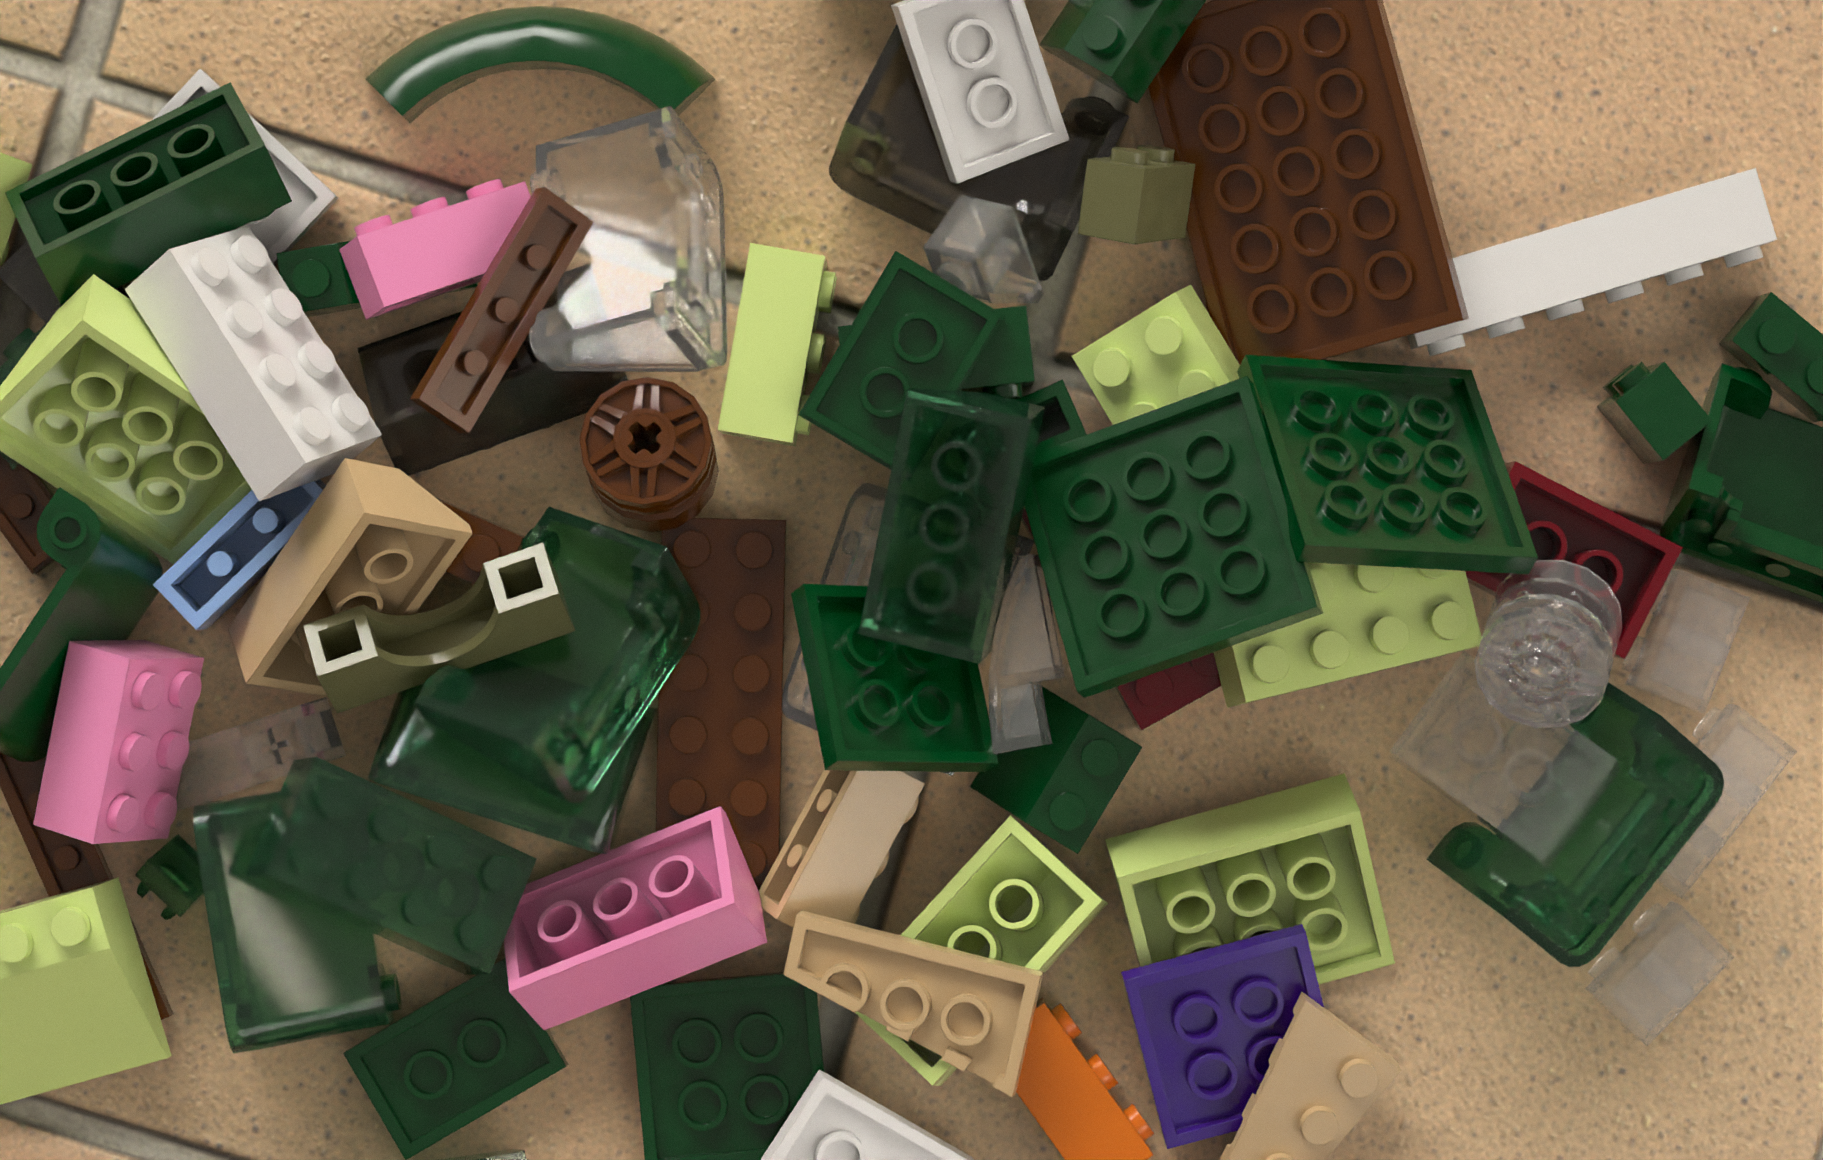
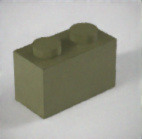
(1136, 195)

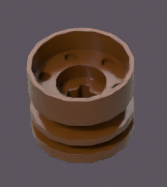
(643, 487)

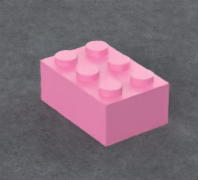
(118, 741)

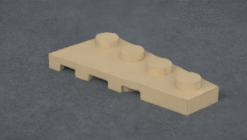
(943, 998)
(1313, 1091)

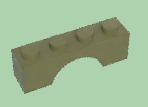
(377, 654)

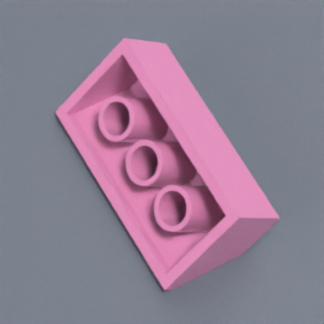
(632, 920)

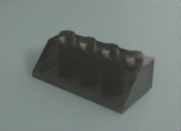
(524, 401)

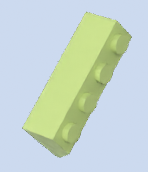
(1003, 905)

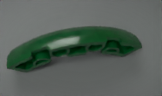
(538, 40)

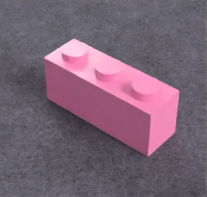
(433, 250)

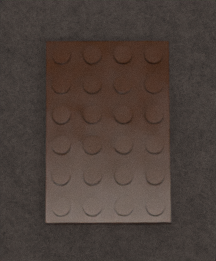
(1306, 178)

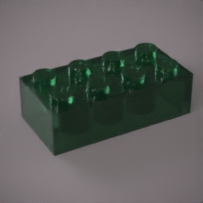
(391, 866)

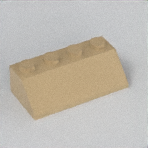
(363, 542)

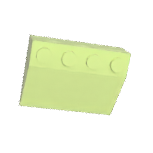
(116, 425)
(1257, 872)
(73, 993)

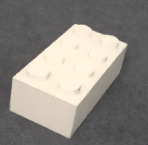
(253, 361)

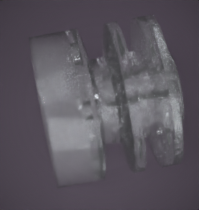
(1549, 644)

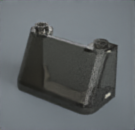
(896, 165)

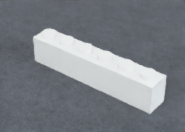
(1608, 256)

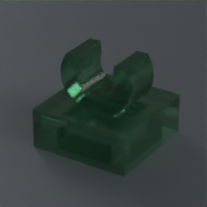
(173, 876)

